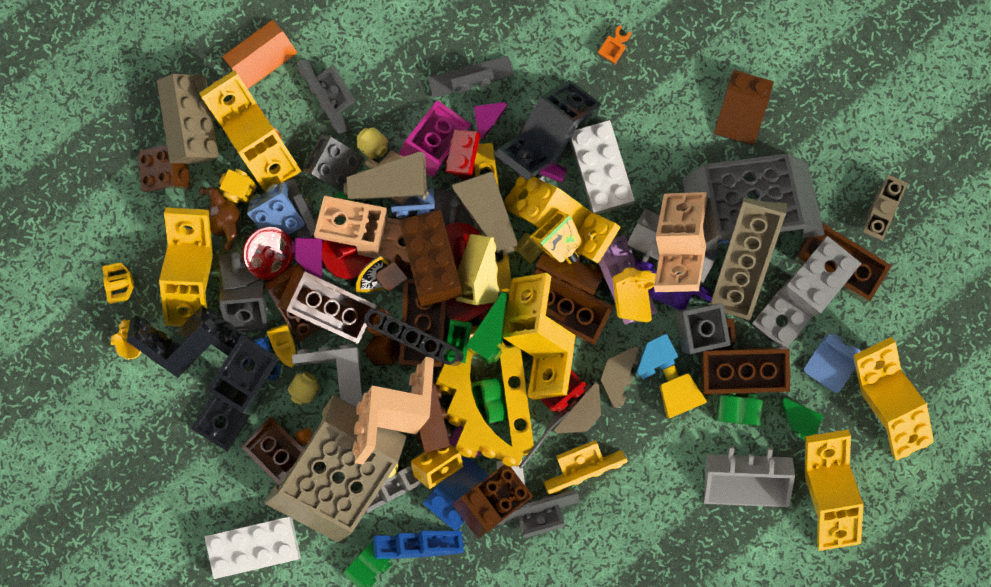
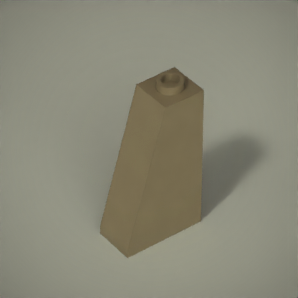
(393, 179)
(485, 206)

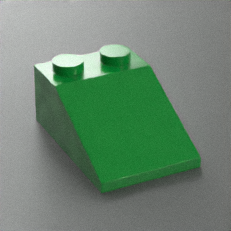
(488, 338)

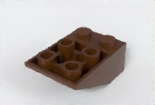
(276, 288)
(434, 432)
(492, 500)

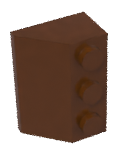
(574, 274)

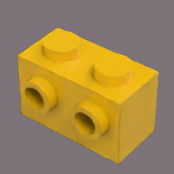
(237, 186)
(436, 465)

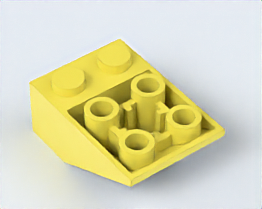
(478, 271)

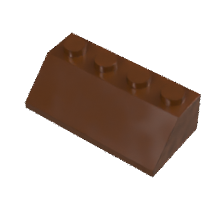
(576, 310)

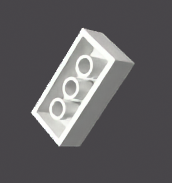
(601, 168)
(252, 547)

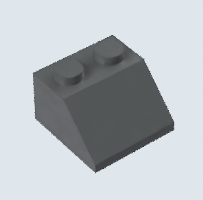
(245, 307)
(702, 328)

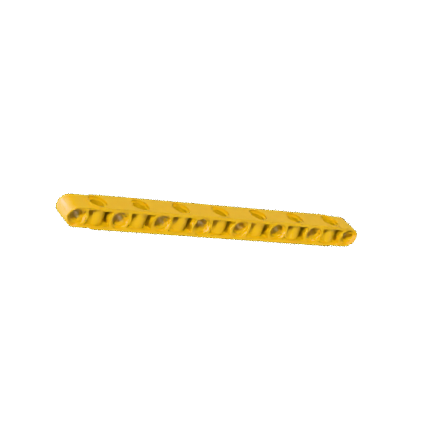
(511, 355)

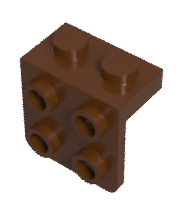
(159, 173)

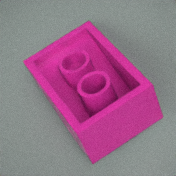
(434, 136)

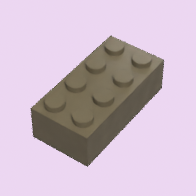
(187, 119)

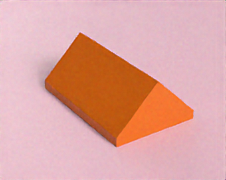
(260, 54)

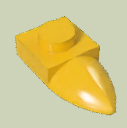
(283, 343)

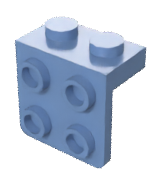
(275, 210)
(832, 363)

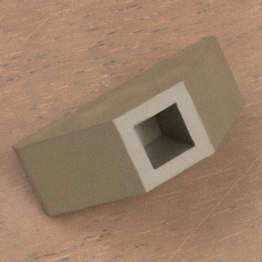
(884, 207)
(617, 375)
(582, 413)

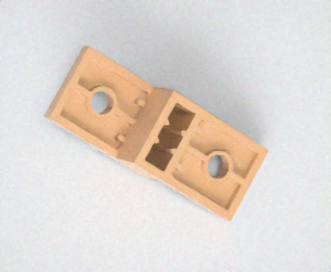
(364, 227)
(680, 242)

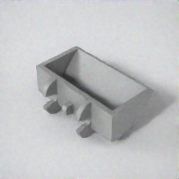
(644, 239)
(748, 479)

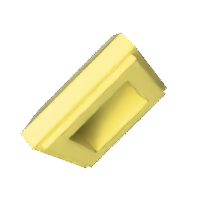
(528, 249)

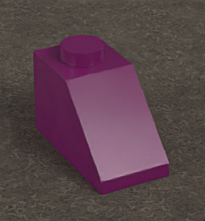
(309, 254)

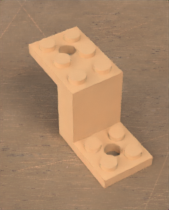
(393, 410)

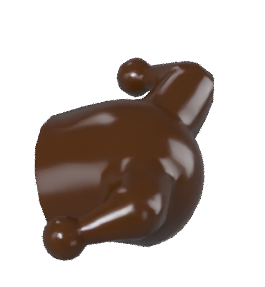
(222, 215)

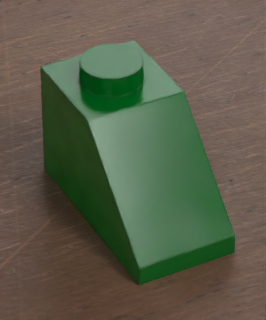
(801, 419)

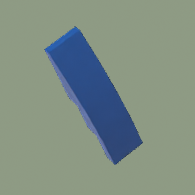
(418, 544)

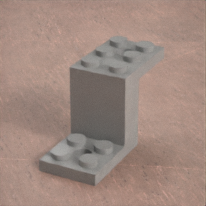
(806, 293)
(348, 368)

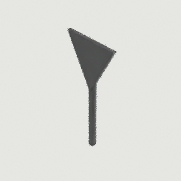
(556, 418)

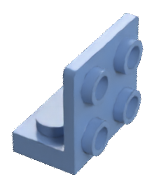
(414, 206)

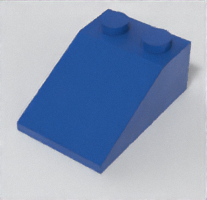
(452, 489)

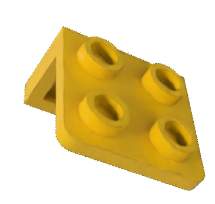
(632, 294)

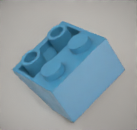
(654, 355)

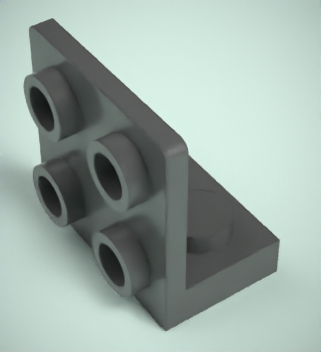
(332, 162)

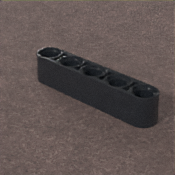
(405, 332)

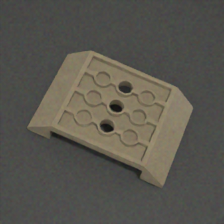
(313, 494)

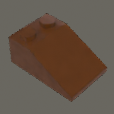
(743, 107)
(273, 450)

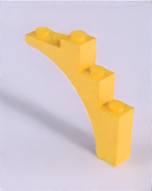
(464, 412)

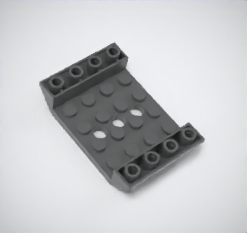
(776, 180)

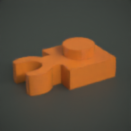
(613, 47)

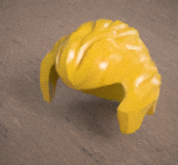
(122, 347)

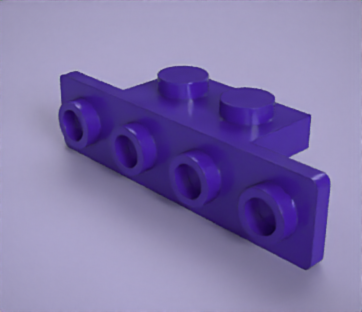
(674, 299)

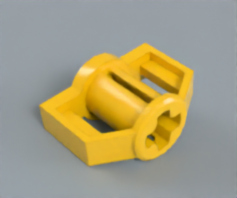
(117, 282)

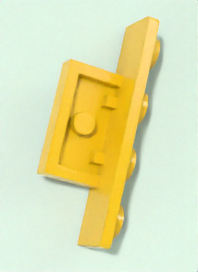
(582, 464)

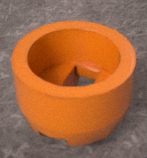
(303, 436)

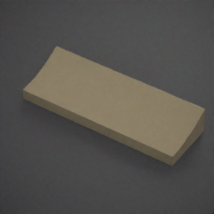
(748, 256)

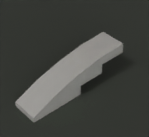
(395, 487)

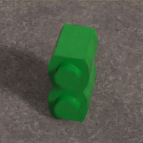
(489, 400)
(739, 410)
(366, 567)

